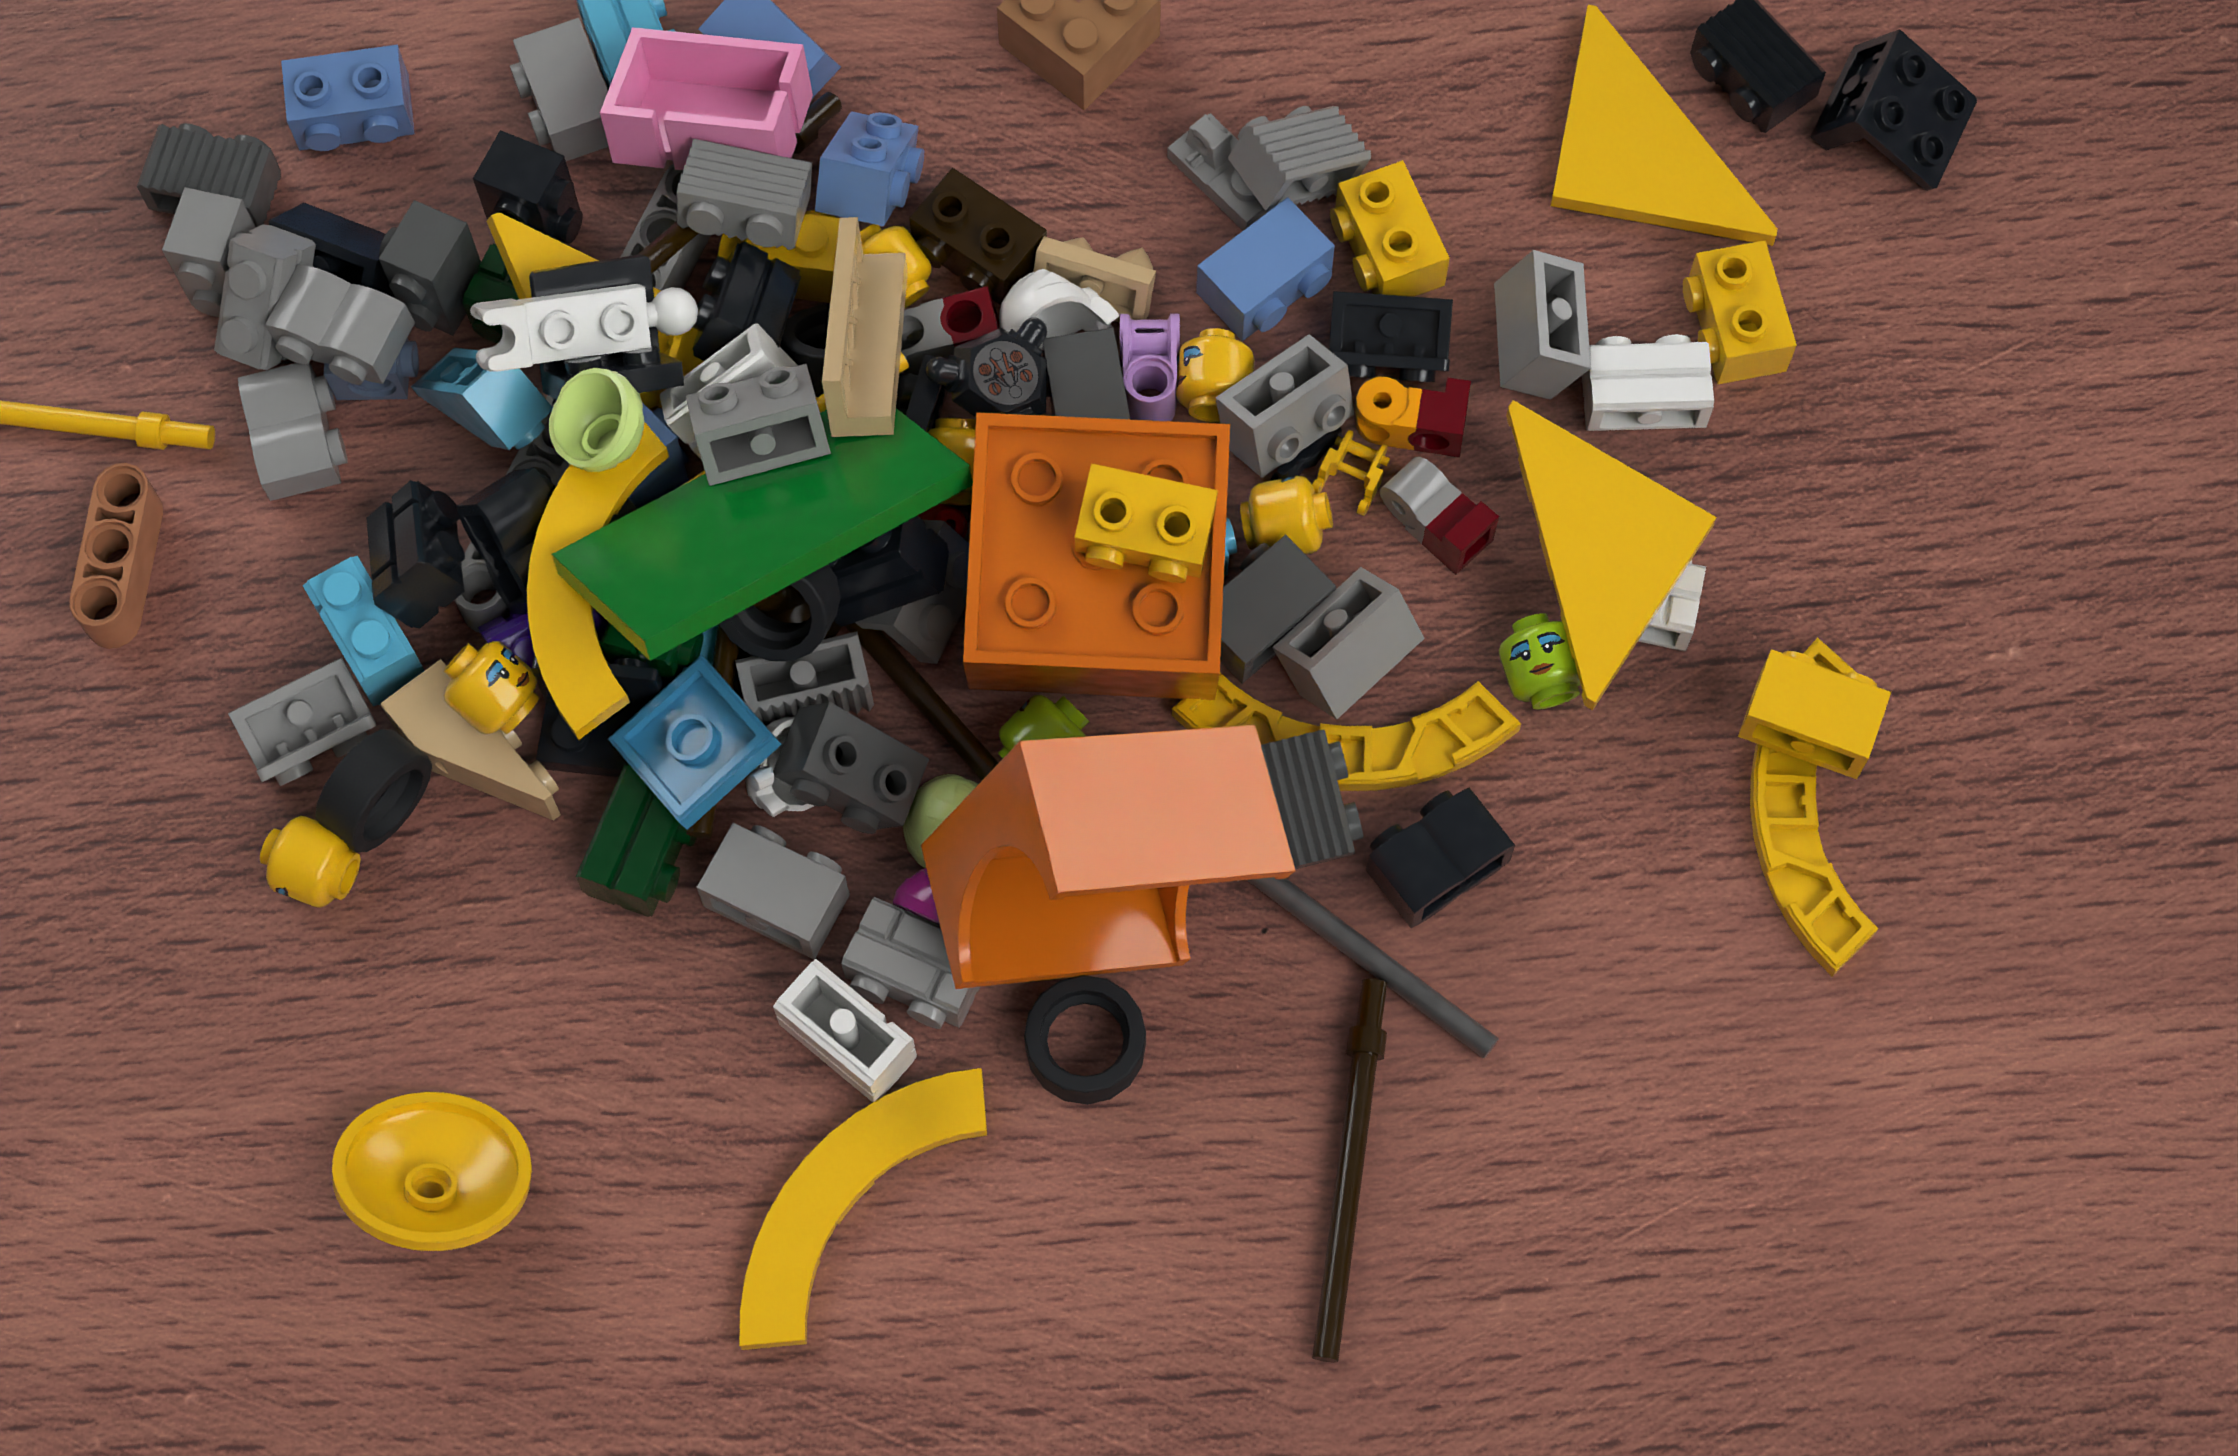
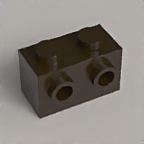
(976, 235)

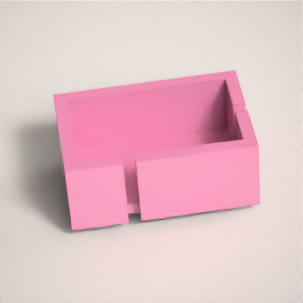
(703, 89)

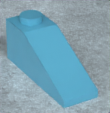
(492, 405)

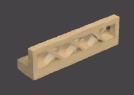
(863, 337)

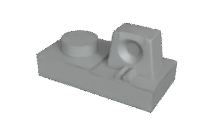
(1204, 159)

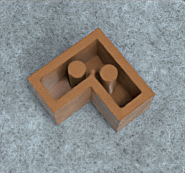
(1078, 44)

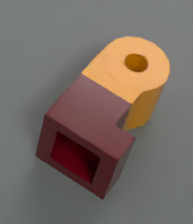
(1413, 416)

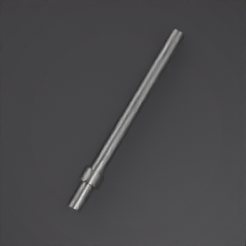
(1378, 964)

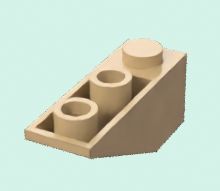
(462, 752)

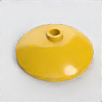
(431, 1171)

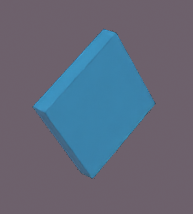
(694, 742)

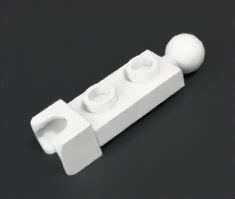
(580, 324)

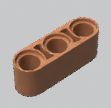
(106, 531)

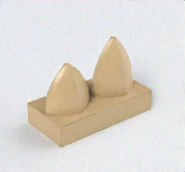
(1120, 281)

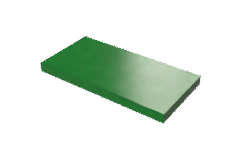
(733, 543)

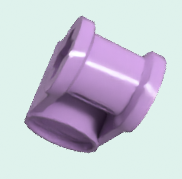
(1150, 361)

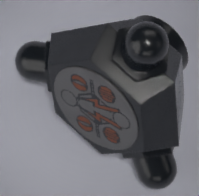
(997, 371)

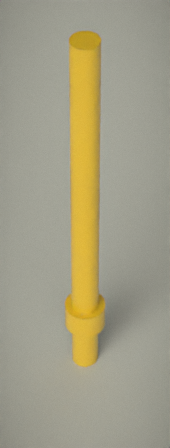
(147, 429)

